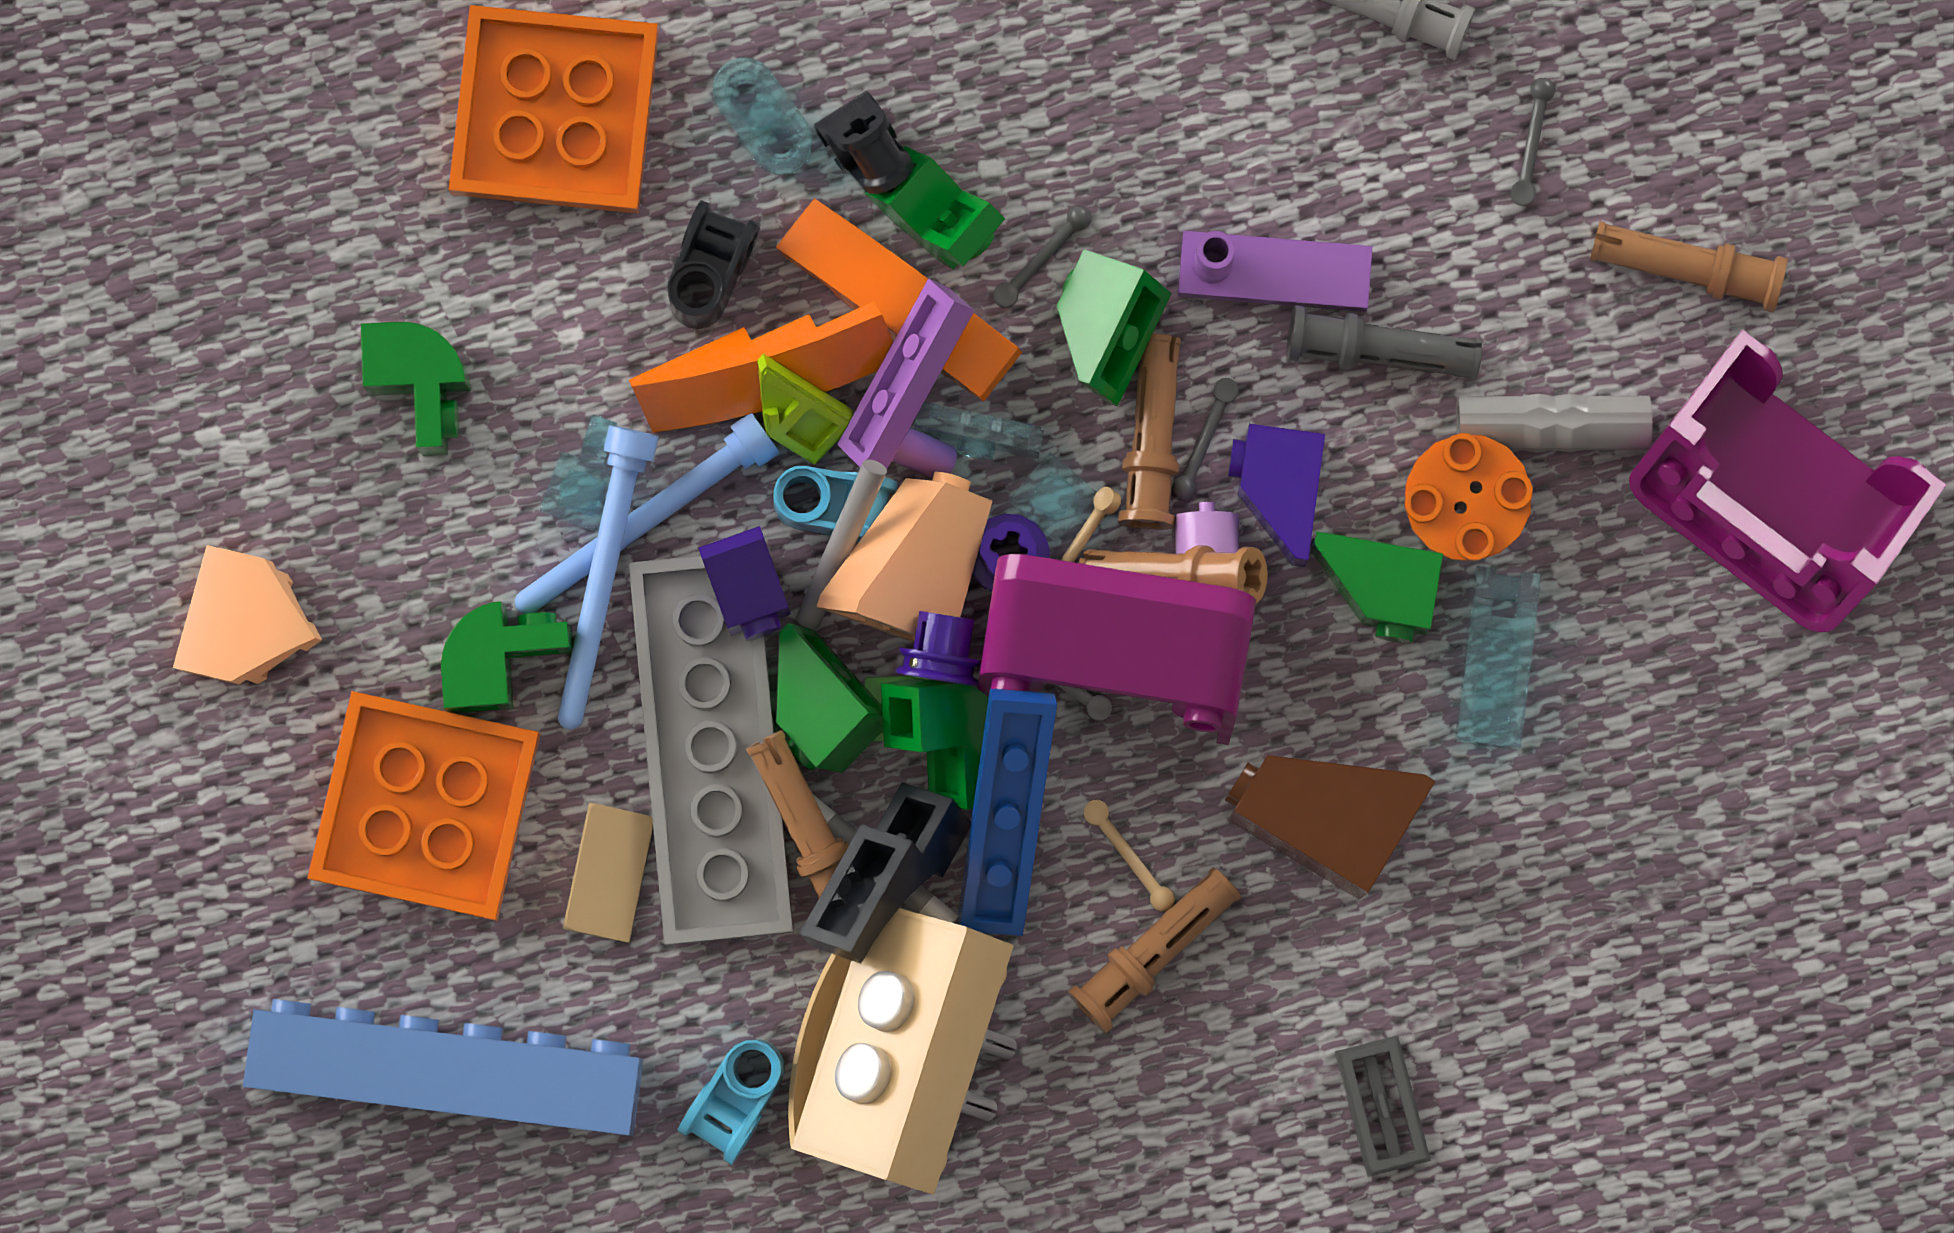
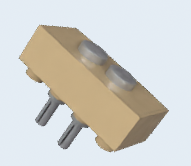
(895, 1049)

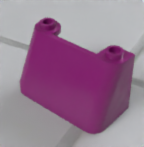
(1778, 493)

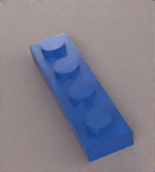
(1007, 811)

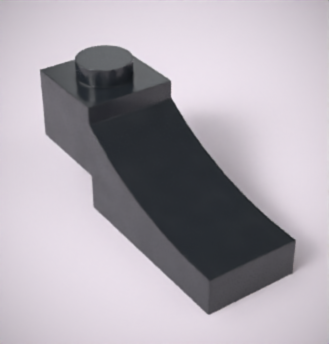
(883, 869)

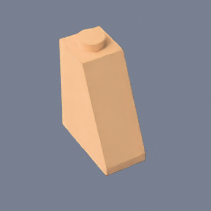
(912, 557)

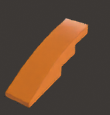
(866, 271)
(723, 376)

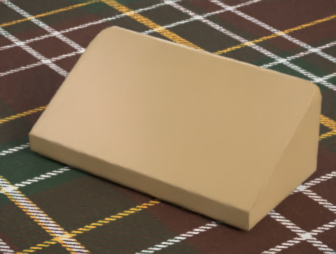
(609, 873)

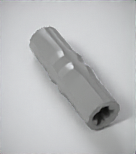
(1558, 421)

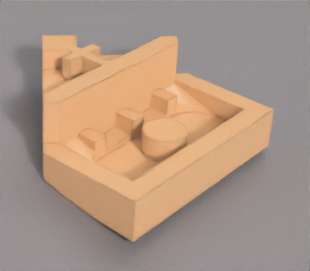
(241, 619)

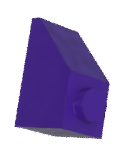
(1280, 484)
(745, 584)

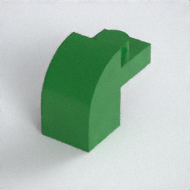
(939, 213)
(417, 362)
(480, 650)
(944, 723)

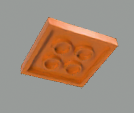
(554, 109)
(424, 806)

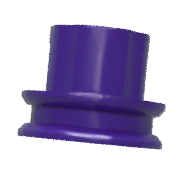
(996, 532)
(941, 650)

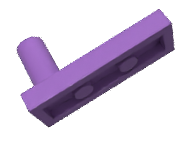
(1275, 271)
(902, 383)

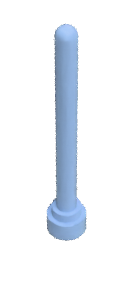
(744, 447)
(628, 455)

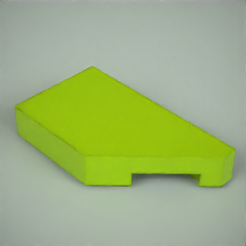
(799, 412)

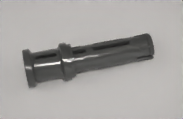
(1353, 342)

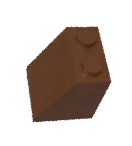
(1329, 815)

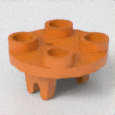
(1444, 478)

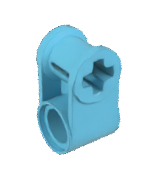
(833, 492)
(733, 1102)

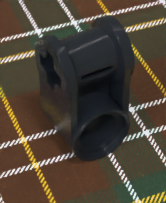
(865, 144)
(710, 254)

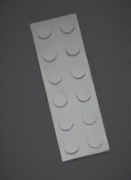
(710, 808)

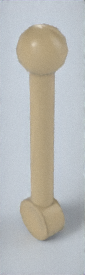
(1106, 503)
(1097, 814)

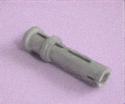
(1419, 19)

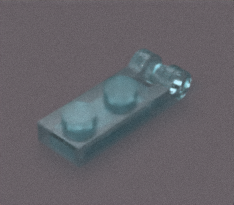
(1497, 660)

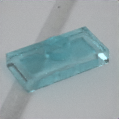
(978, 433)

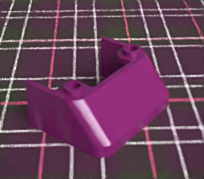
(1119, 637)

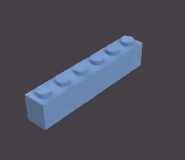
(442, 1070)

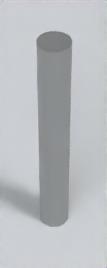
(842, 539)

